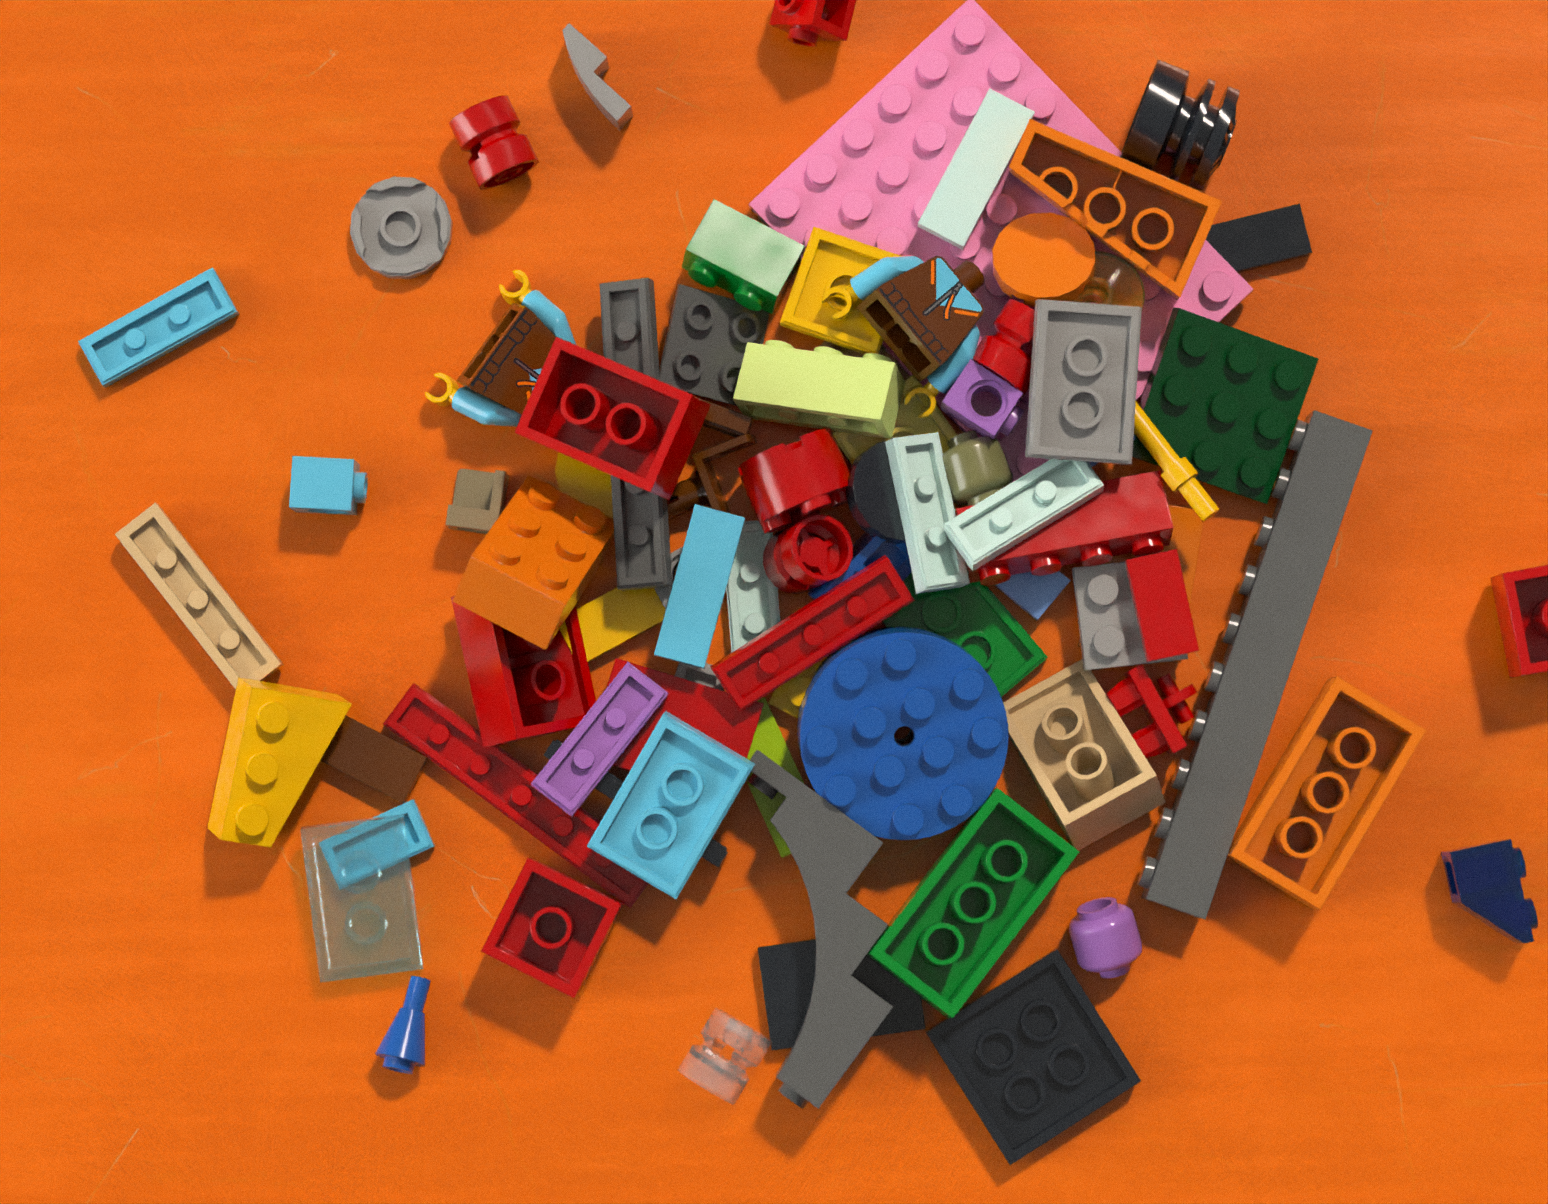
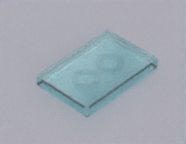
(362, 898)

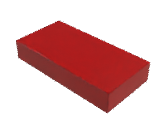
(1161, 605)

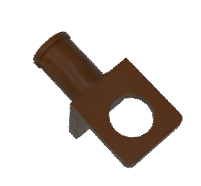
(705, 487)

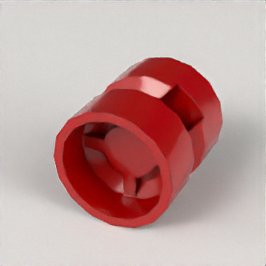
(492, 139)
(1010, 349)
(808, 554)

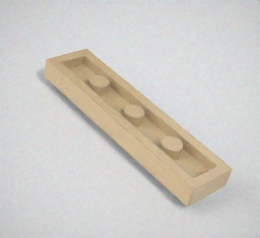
(198, 597)

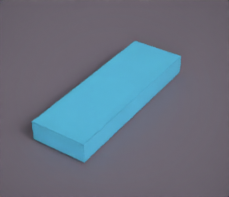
(158, 327)
(699, 586)

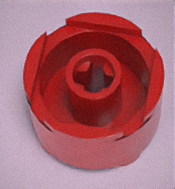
(795, 480)

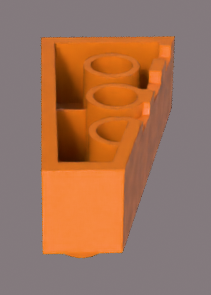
(1123, 205)

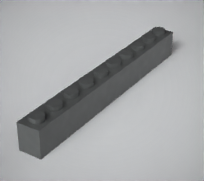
(1255, 664)

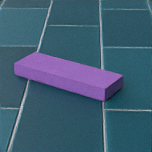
(599, 739)

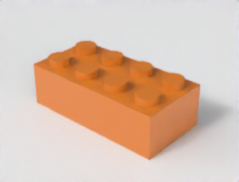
(1325, 792)

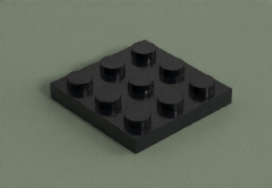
(1033, 1056)

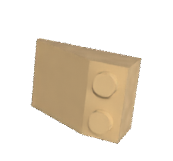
(1081, 755)

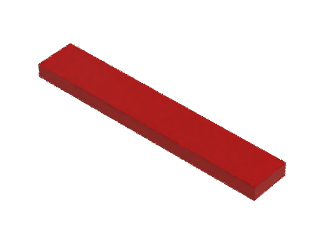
(507, 787)

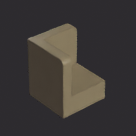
(477, 500)

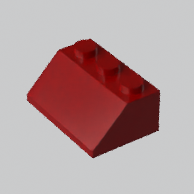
(520, 686)

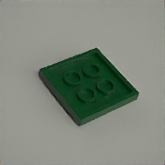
(1225, 402)

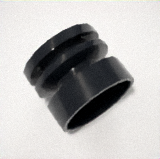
(1181, 125)

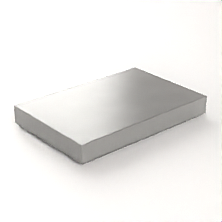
(1083, 382)

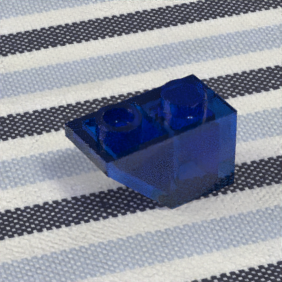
(1488, 886)

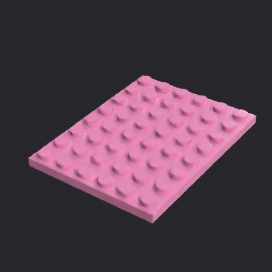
(891, 150)

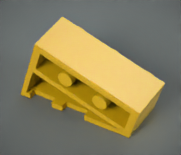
(270, 756)

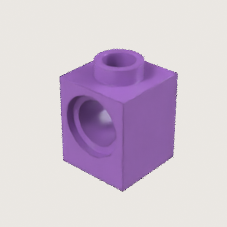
(976, 380)

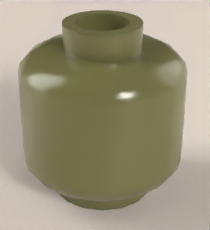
(975, 468)

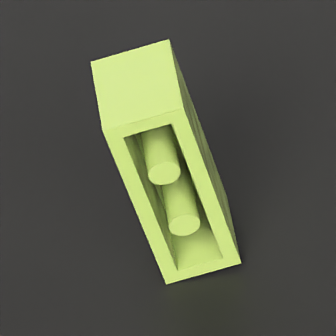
(819, 388)

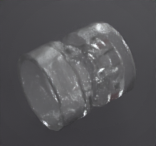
(715, 1072)

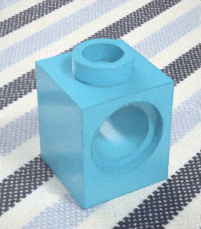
(327, 485)

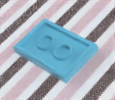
(670, 805)

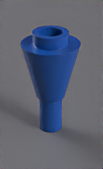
(405, 1039)

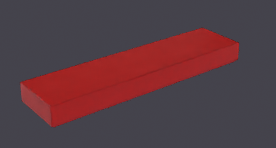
(812, 633)

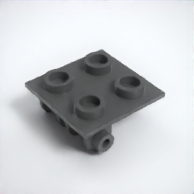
(708, 343)

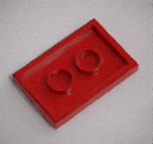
(699, 706)

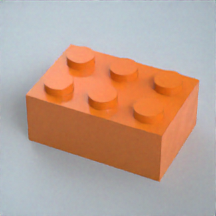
(535, 562)

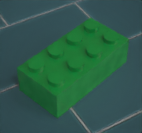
(972, 903)

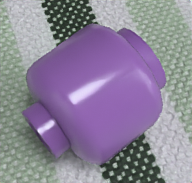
(1105, 937)

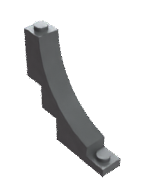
(841, 1008)

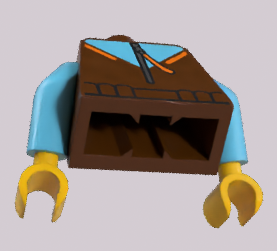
(922, 315)
(509, 360)

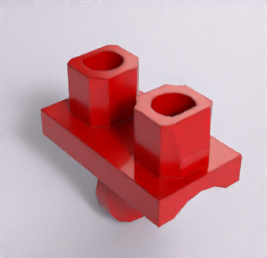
(1139, 691)

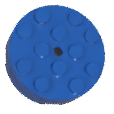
(915, 782)

